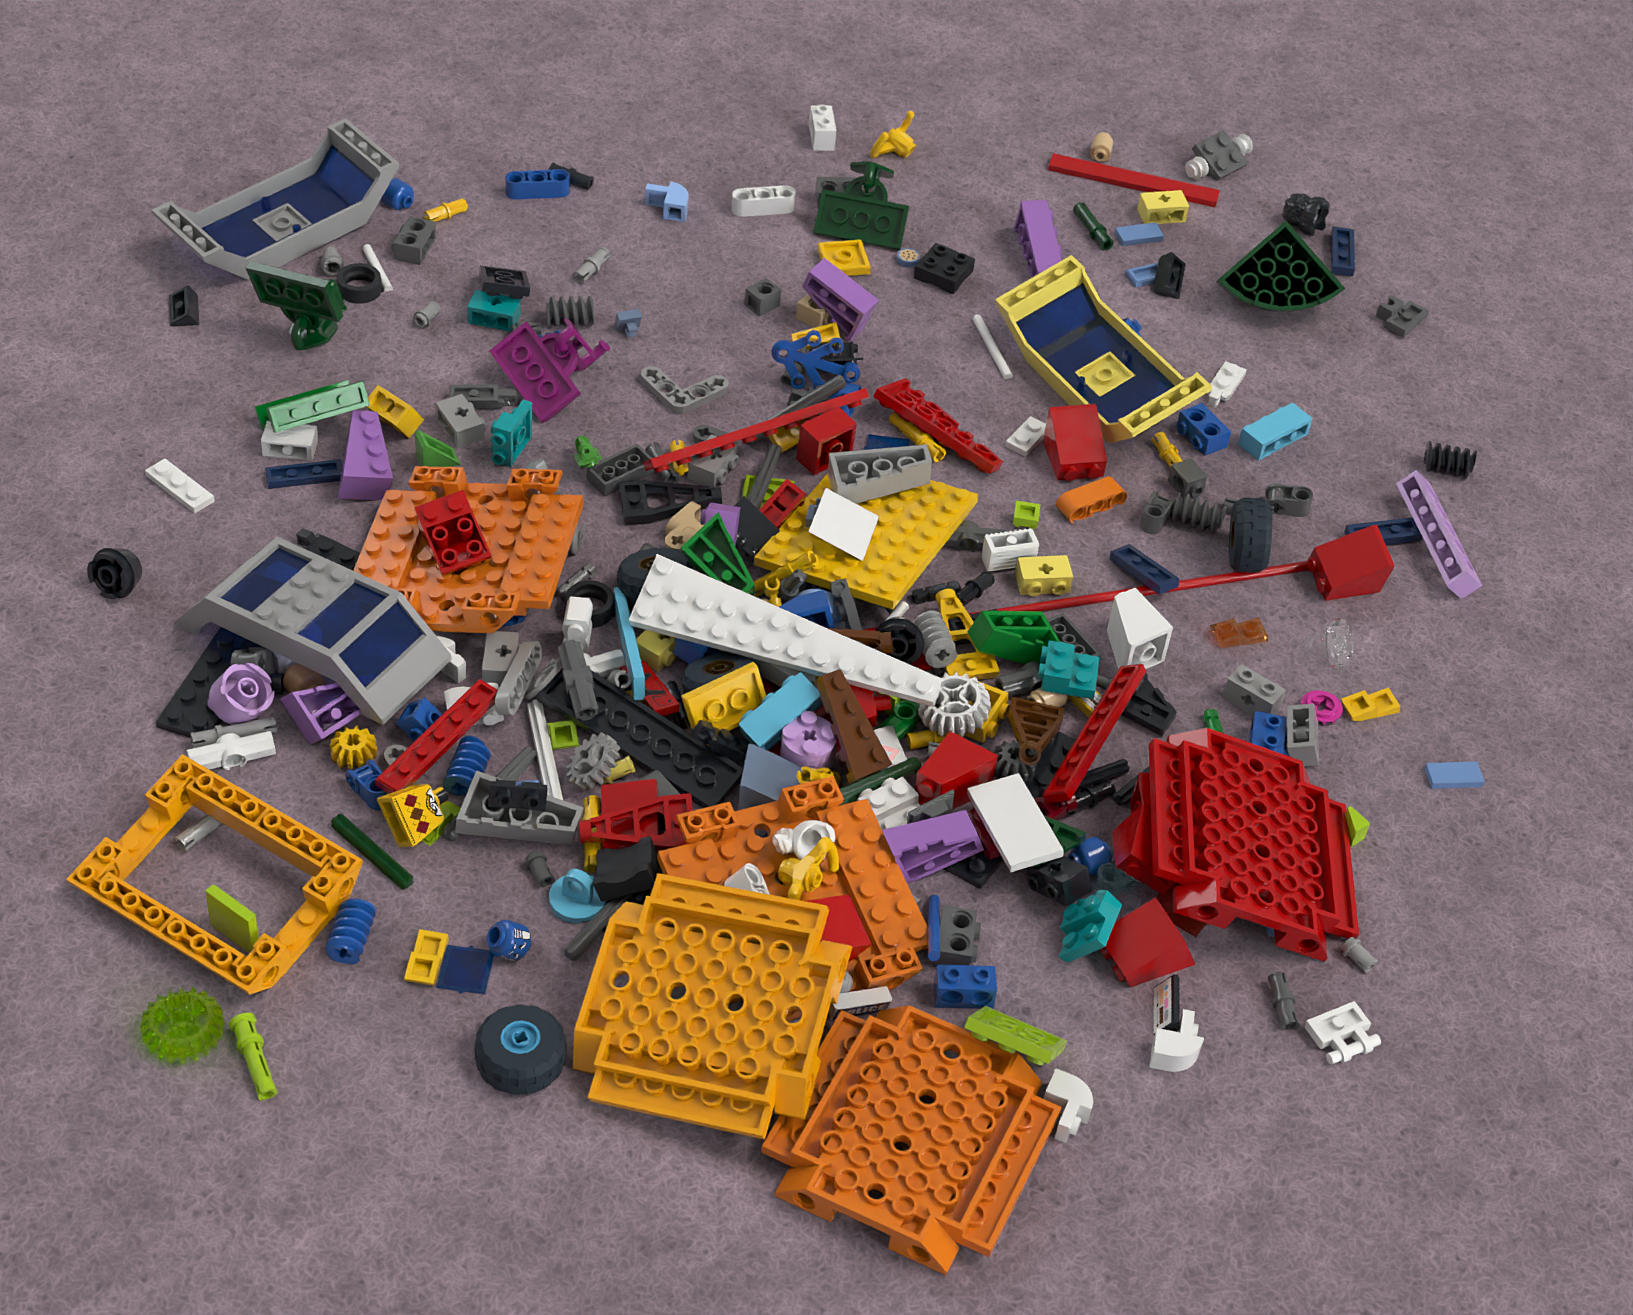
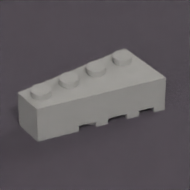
(878, 472)
(554, 825)

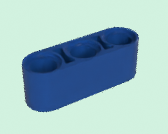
(537, 184)

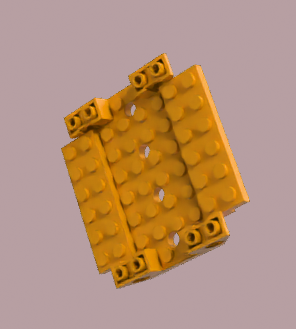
(692, 1053)

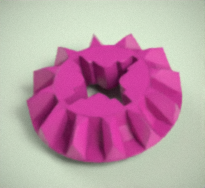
(1333, 706)

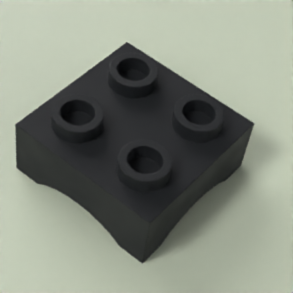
(944, 268)
(626, 870)

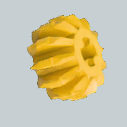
(353, 747)

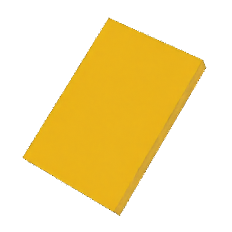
(726, 698)

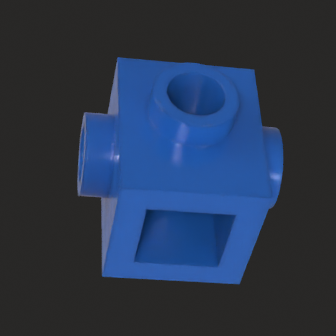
(418, 718)

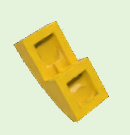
(1364, 706)
(427, 957)

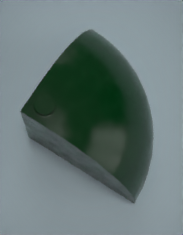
(1281, 275)

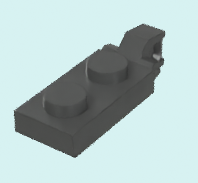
(485, 395)
(847, 610)

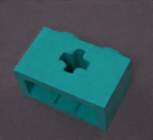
(493, 311)

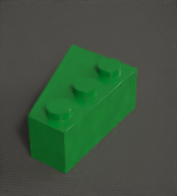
(716, 556)
(1012, 634)

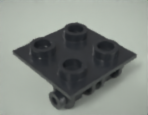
(847, 354)
(753, 530)

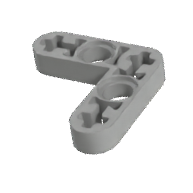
(684, 396)

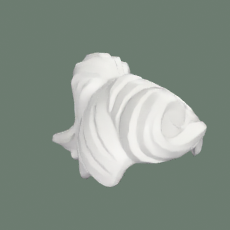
(802, 837)

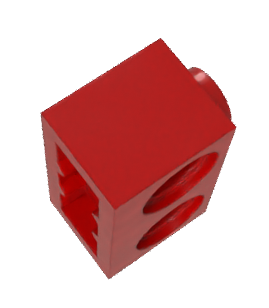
(783, 503)

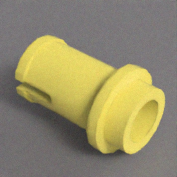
(624, 767)

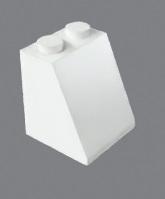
(1137, 631)

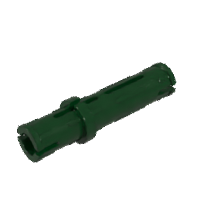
(1096, 230)

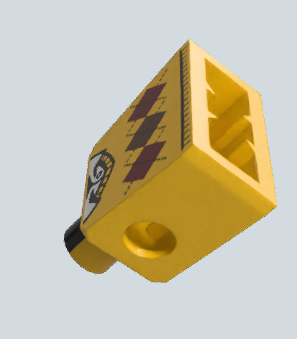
(413, 812)

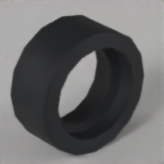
(361, 294)
(596, 590)

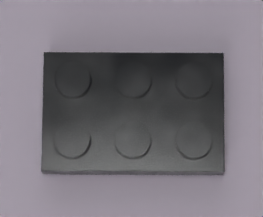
(504, 281)

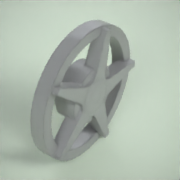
(543, 678)

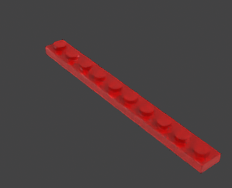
(748, 434)

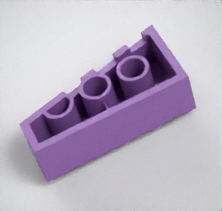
(1037, 235)
(366, 462)

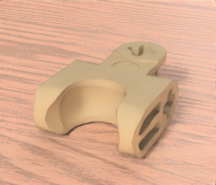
(683, 526)

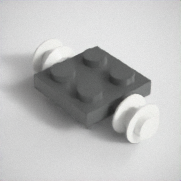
(1219, 156)

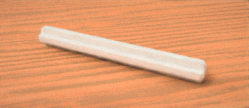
(543, 748)

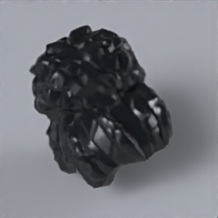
(1306, 212)

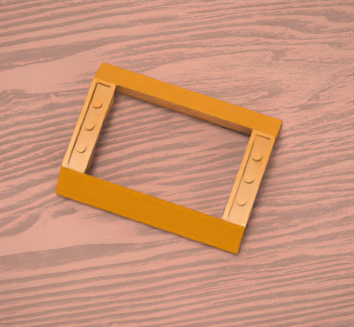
(191, 785)

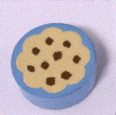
(908, 257)

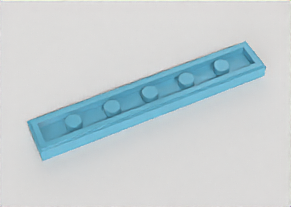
(629, 645)

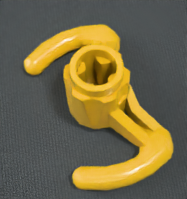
(895, 140)
(806, 873)

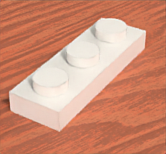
(179, 485)

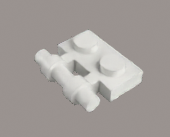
(1338, 1025)

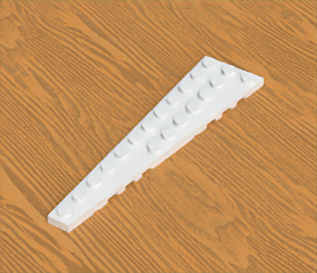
(722, 617)

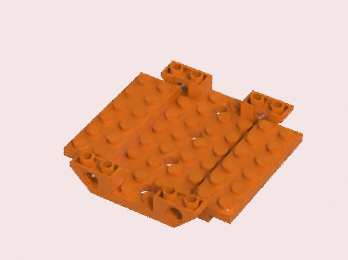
(522, 526)
(867, 870)
(965, 1148)

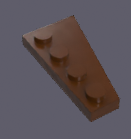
(857, 739)

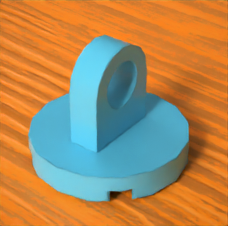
(575, 897)

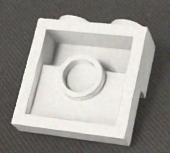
(891, 802)

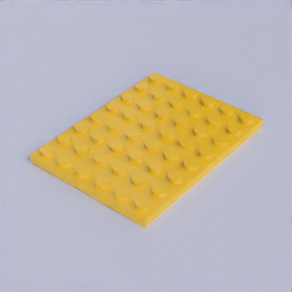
(904, 541)

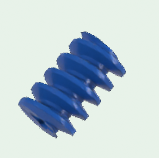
(468, 758)
(350, 931)

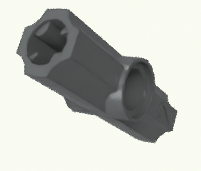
(970, 536)
(578, 680)
(1021, 681)

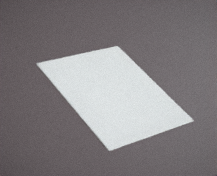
(843, 524)

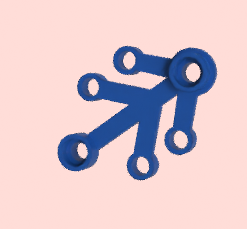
(812, 359)

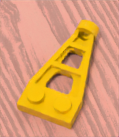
(974, 664)

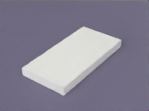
(1015, 822)

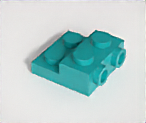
(511, 434)
(1068, 671)
(1088, 925)

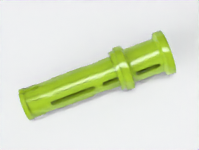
(250, 1045)

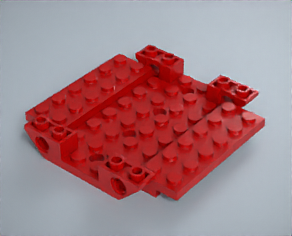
(1210, 837)

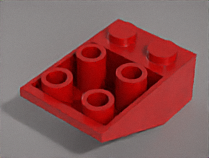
(451, 532)

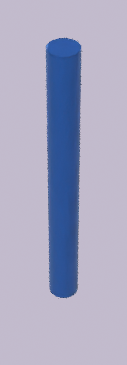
(934, 928)

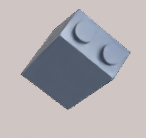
(765, 777)

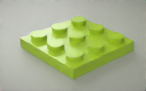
(1015, 1035)

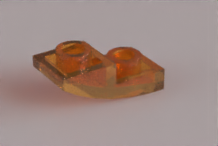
(1233, 634)

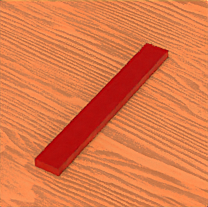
(1131, 179)
(1094, 734)

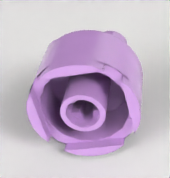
(241, 694)
(809, 741)

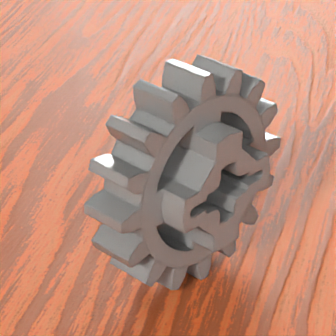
(593, 761)

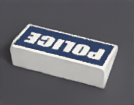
(861, 1002)

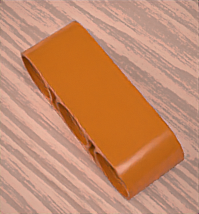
(1091, 498)

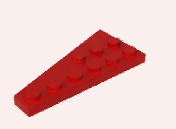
(935, 421)

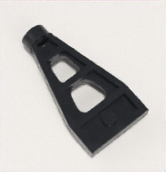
(636, 507)

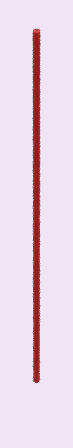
(1145, 590)

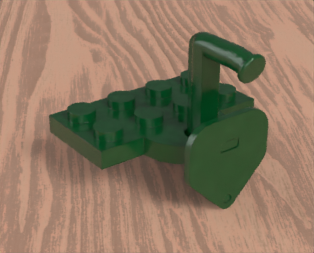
(863, 214)
(305, 300)

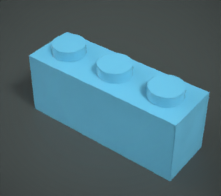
(1275, 431)
(765, 724)

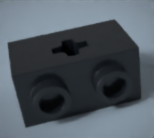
(1060, 880)

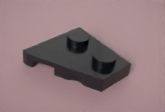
(1150, 708)

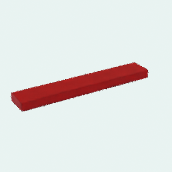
(438, 738)

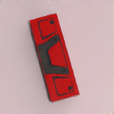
(656, 694)

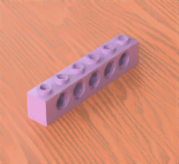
(1439, 535)

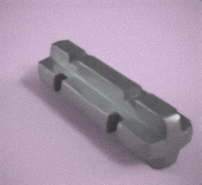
(587, 571)

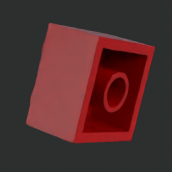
(823, 435)

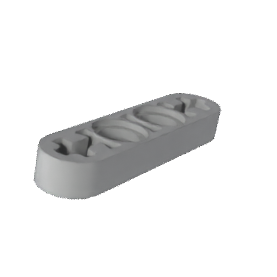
(518, 678)

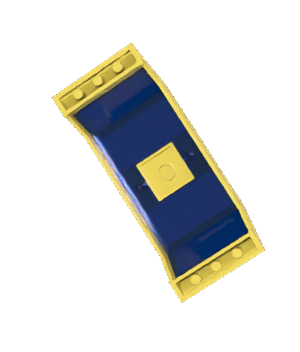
(1093, 353)

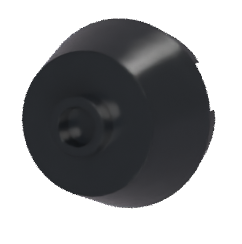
(115, 572)
(906, 638)

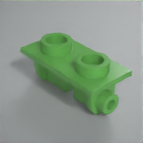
(587, 455)

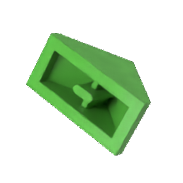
(433, 452)

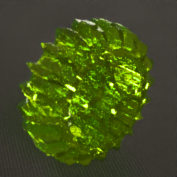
(184, 1033)

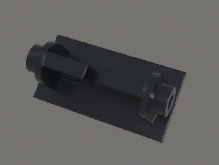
(509, 795)

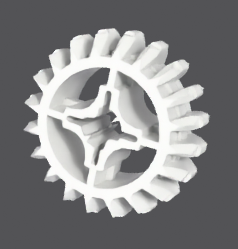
(954, 711)

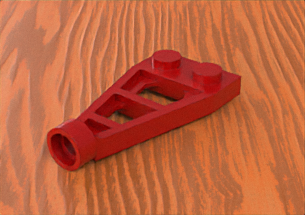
(666, 805)

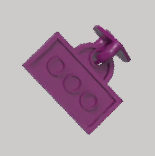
(543, 365)

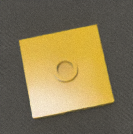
(846, 256)

